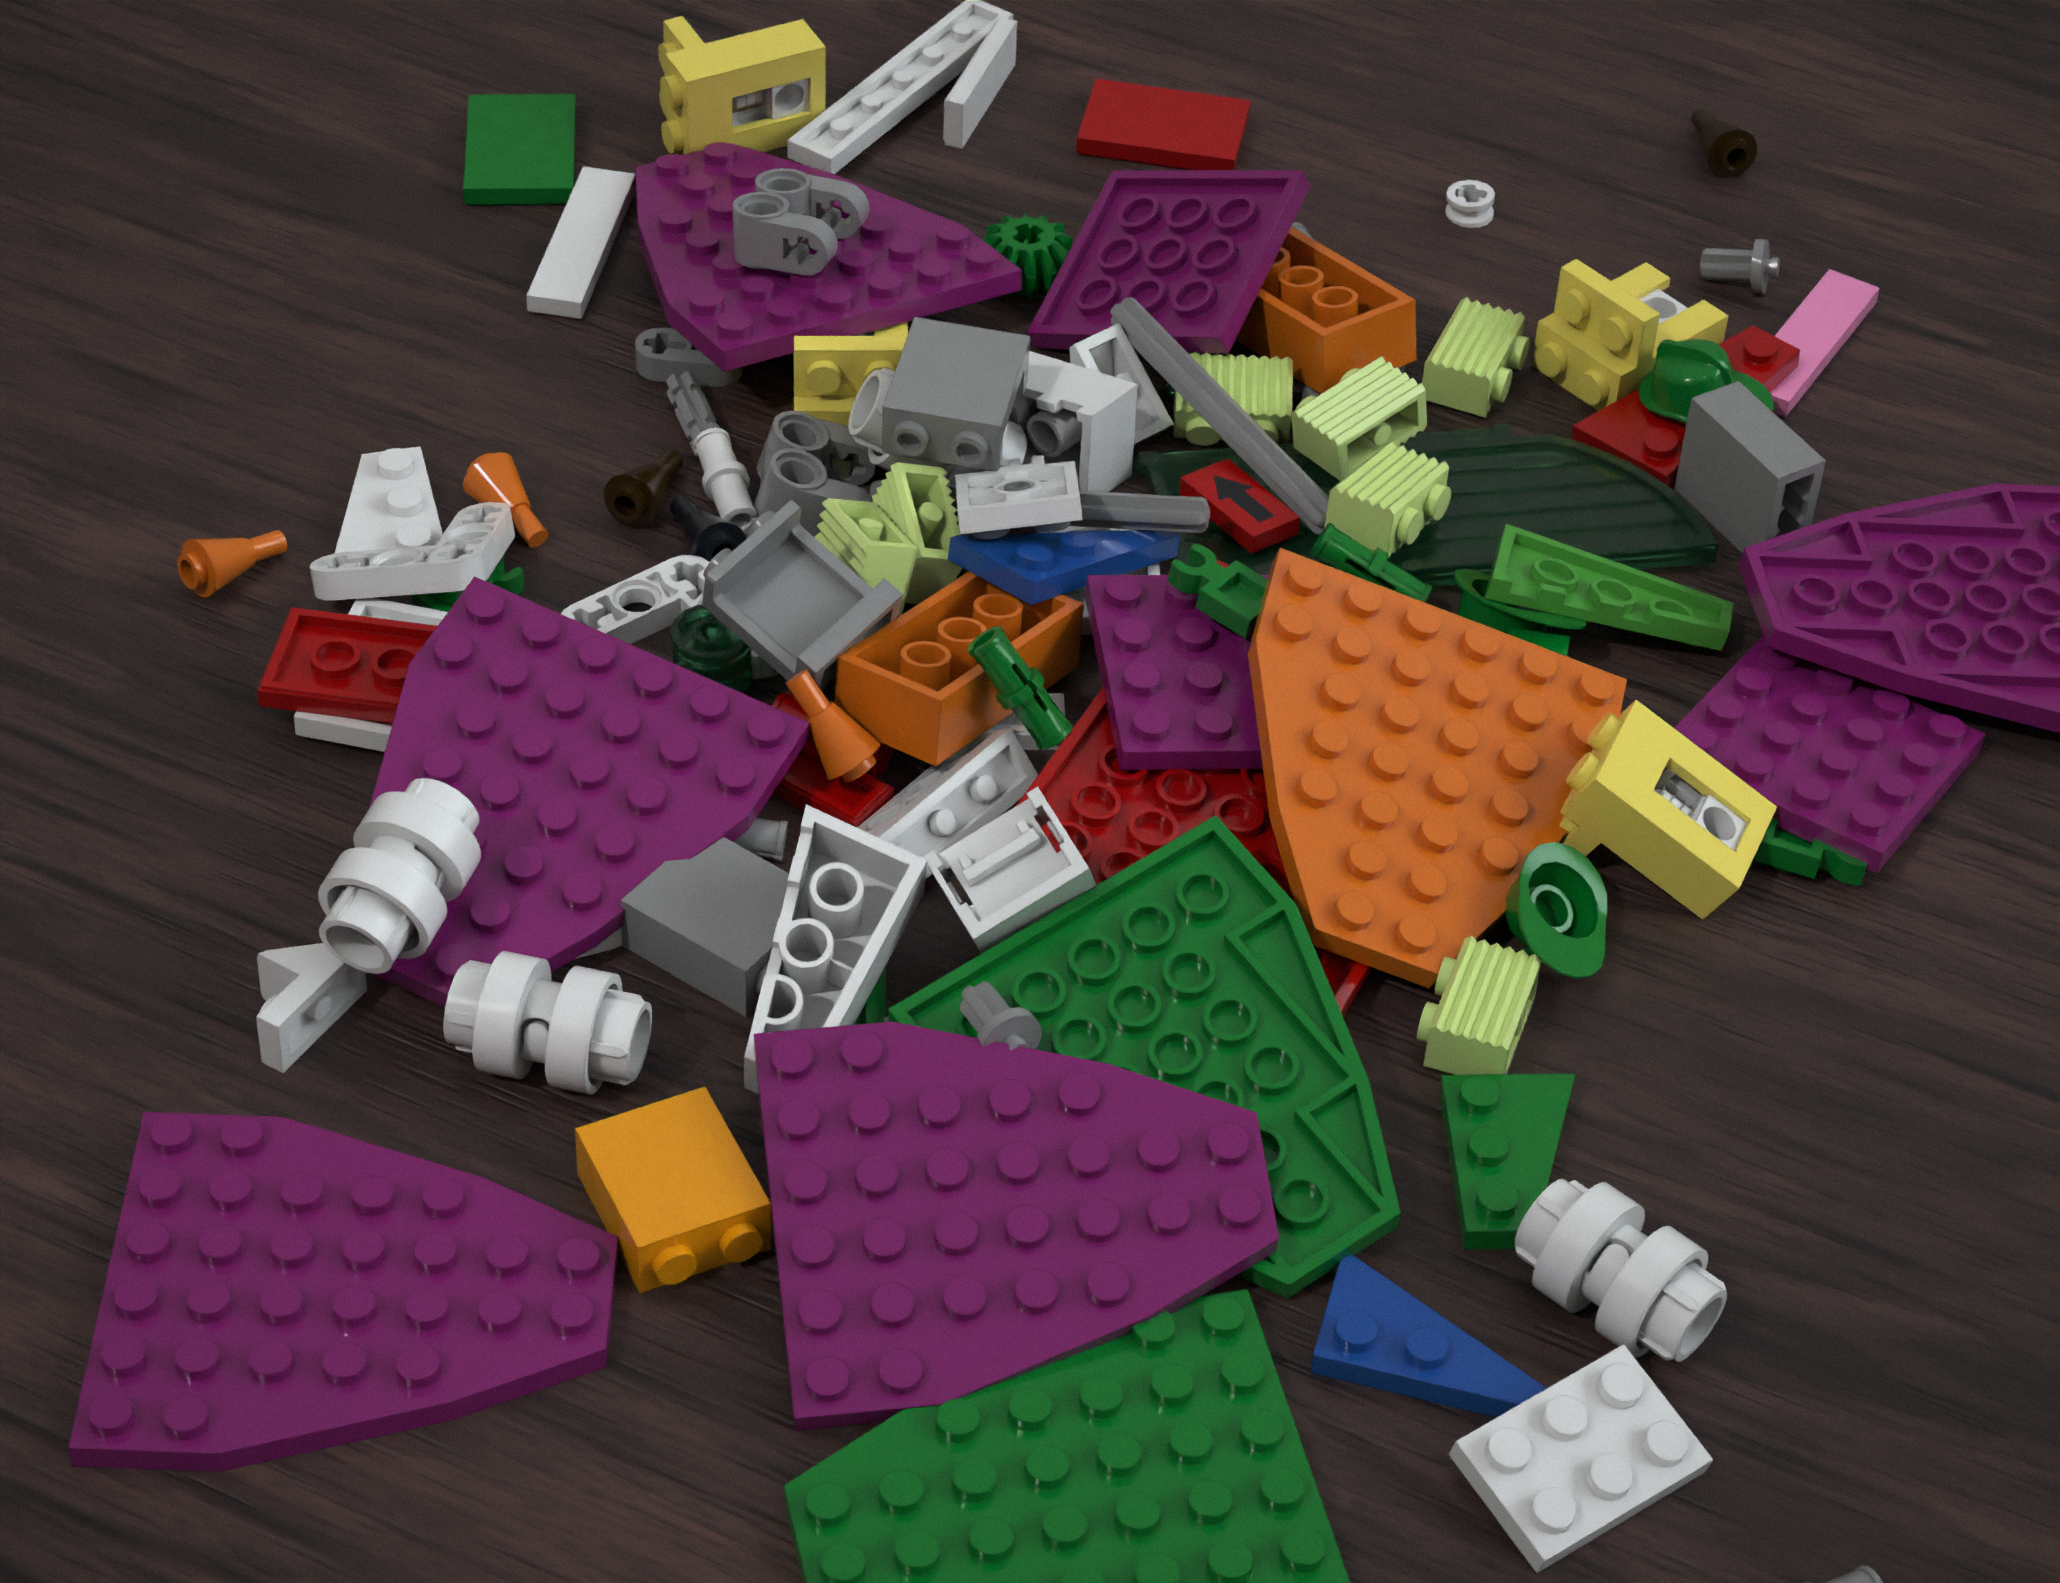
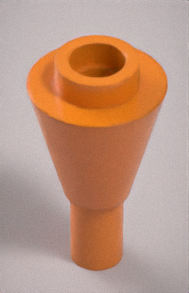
(497, 480)
(215, 562)
(840, 741)

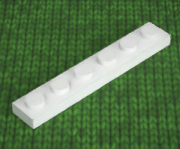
(894, 89)

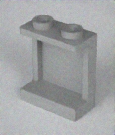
(954, 393)
(794, 597)

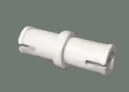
(725, 478)

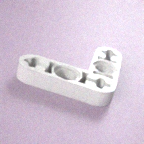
(465, 550)
(665, 587)

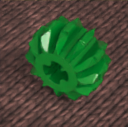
(1032, 246)

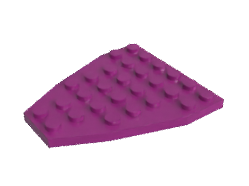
(736, 315)
(1926, 598)
(580, 772)
(984, 1210)
(322, 1296)

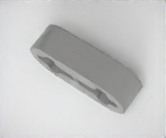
(668, 352)

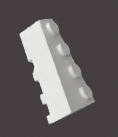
(1078, 418)
(835, 928)

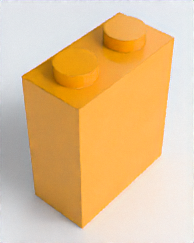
(673, 1189)

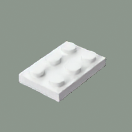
(1580, 1458)

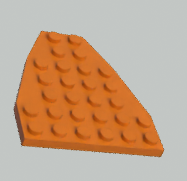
(1408, 761)

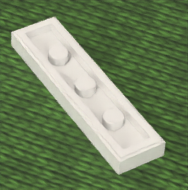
(581, 243)

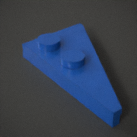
(1058, 562)
(1399, 1345)

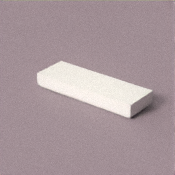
(980, 82)

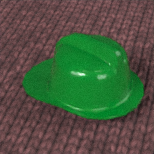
(1689, 370)
(1500, 614)
(1559, 910)

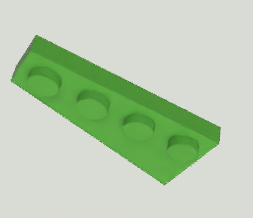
(1591, 588)

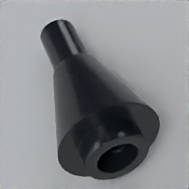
(703, 531)

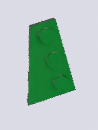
(1500, 1148)

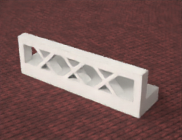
(956, 796)

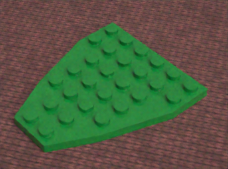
(1214, 986)
(1100, 1468)

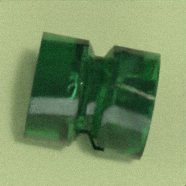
(711, 649)

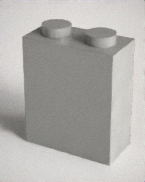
(1746, 468)
(709, 921)

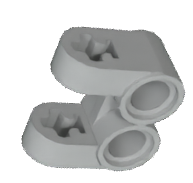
(789, 210)
(807, 466)

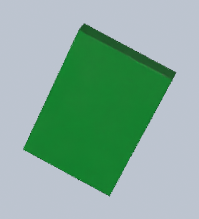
(520, 149)

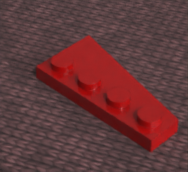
(1657, 441)

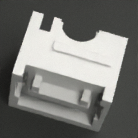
(1011, 872)

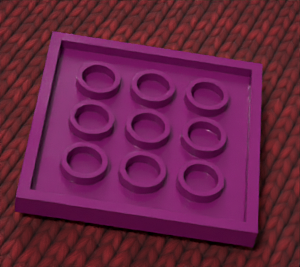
(1180, 246)
(1171, 677)
(1831, 750)

